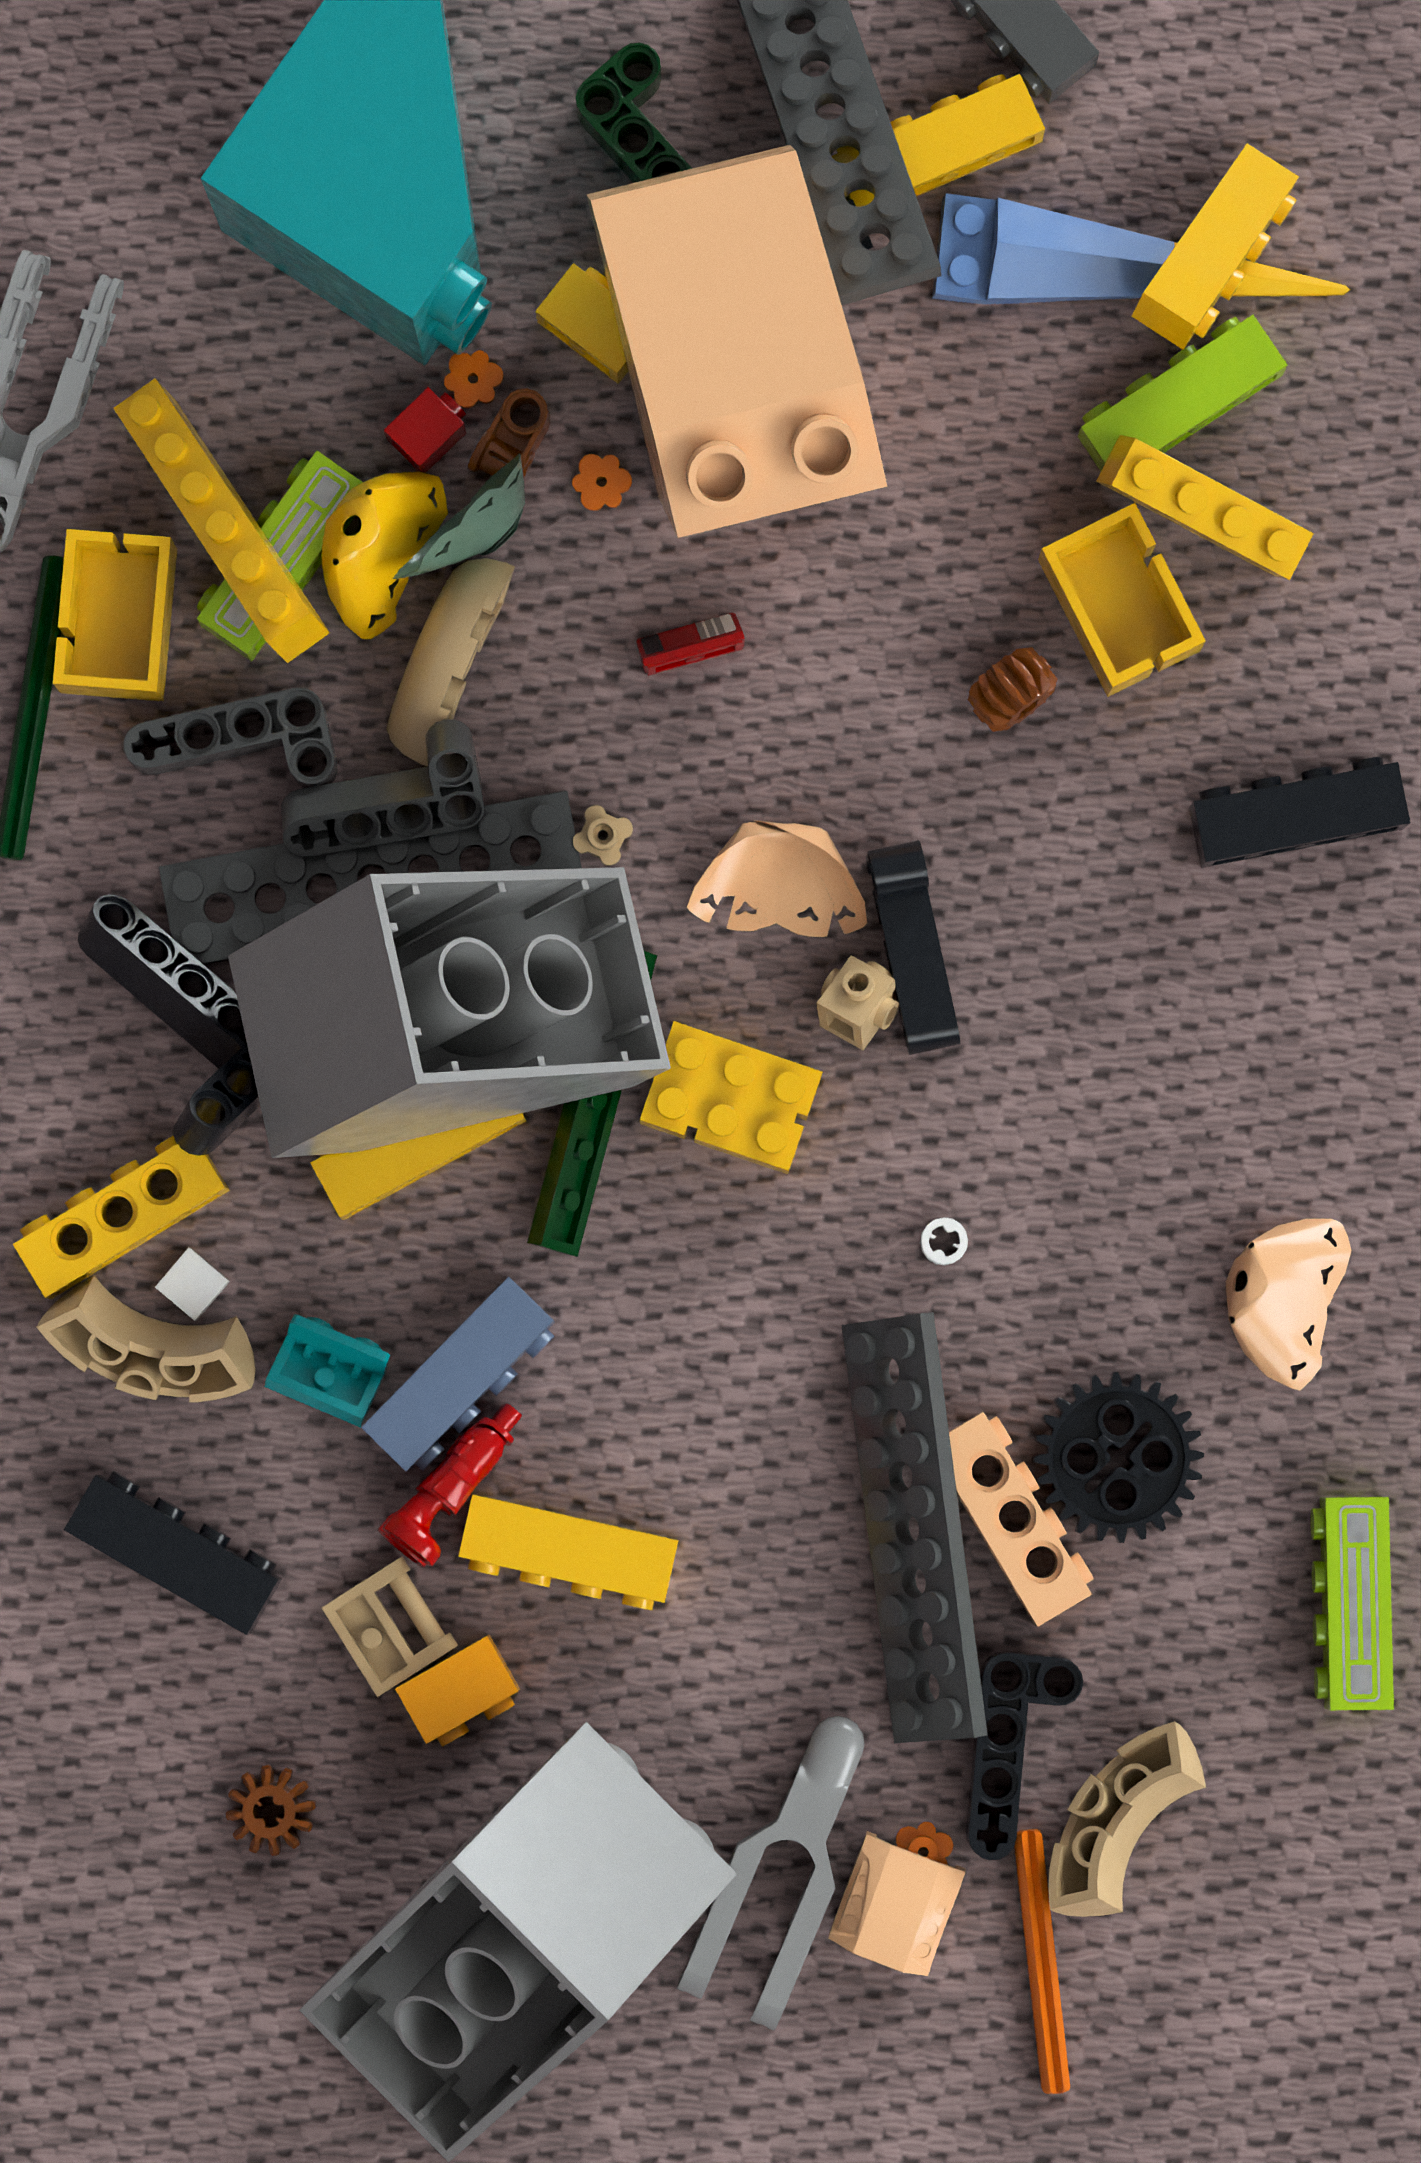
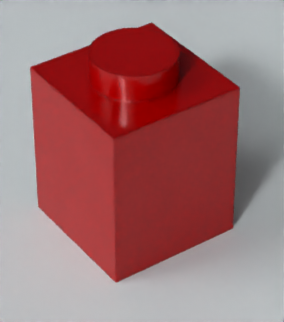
(427, 429)

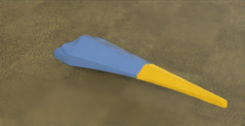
(1032, 255)

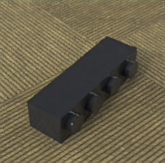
(1299, 813)
(173, 1553)

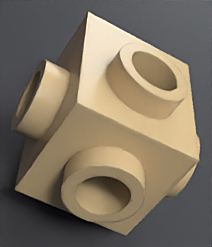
(857, 1001)

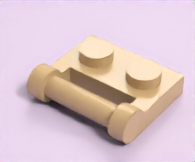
(374, 1636)

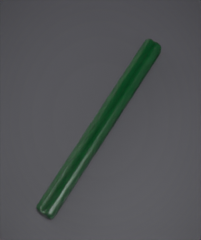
(31, 713)

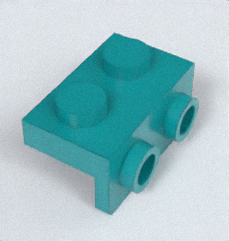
(328, 1369)

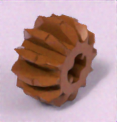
(1012, 689)
(281, 1796)

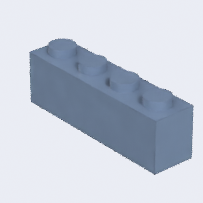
(459, 1375)

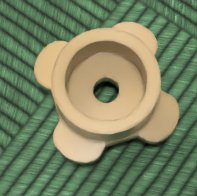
(606, 849)

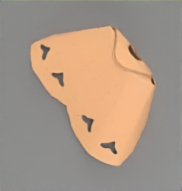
(780, 874)
(1287, 1296)

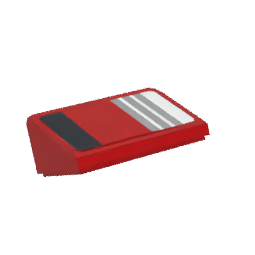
(690, 644)

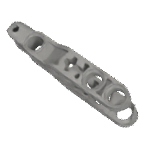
(22, 453)
(803, 1818)

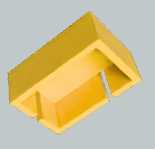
(1119, 605)
(117, 614)
(732, 1096)

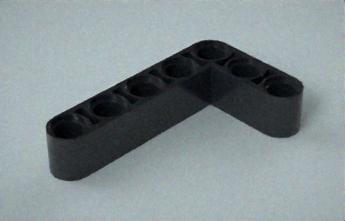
(190, 1003)

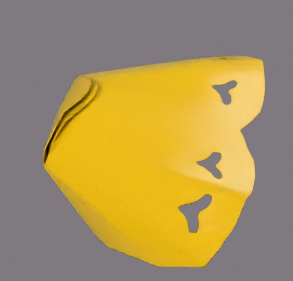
(381, 547)

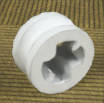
(949, 1226)

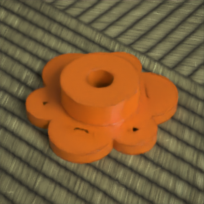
(462, 367)
(594, 468)
(938, 1844)

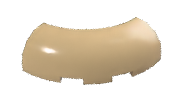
(446, 652)
(145, 1353)
(1113, 1813)

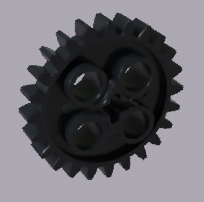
(1152, 1491)

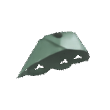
(476, 528)

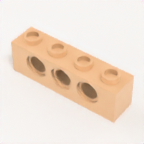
(1040, 1596)

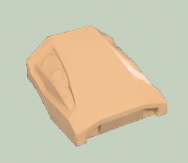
(895, 1906)

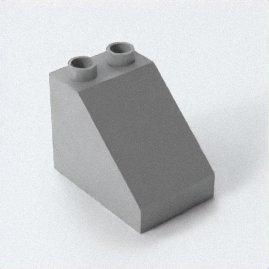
(445, 1005)
(520, 1943)

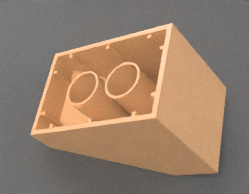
(736, 342)

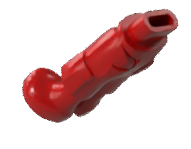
(449, 1486)

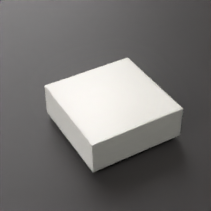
(192, 1284)

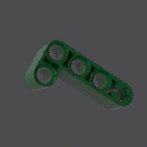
(626, 116)

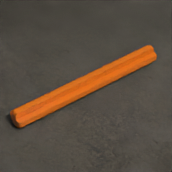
(1041, 1962)

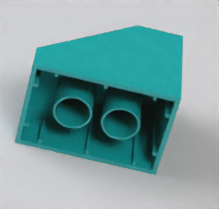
(361, 175)

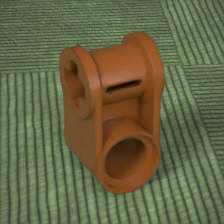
(507, 439)

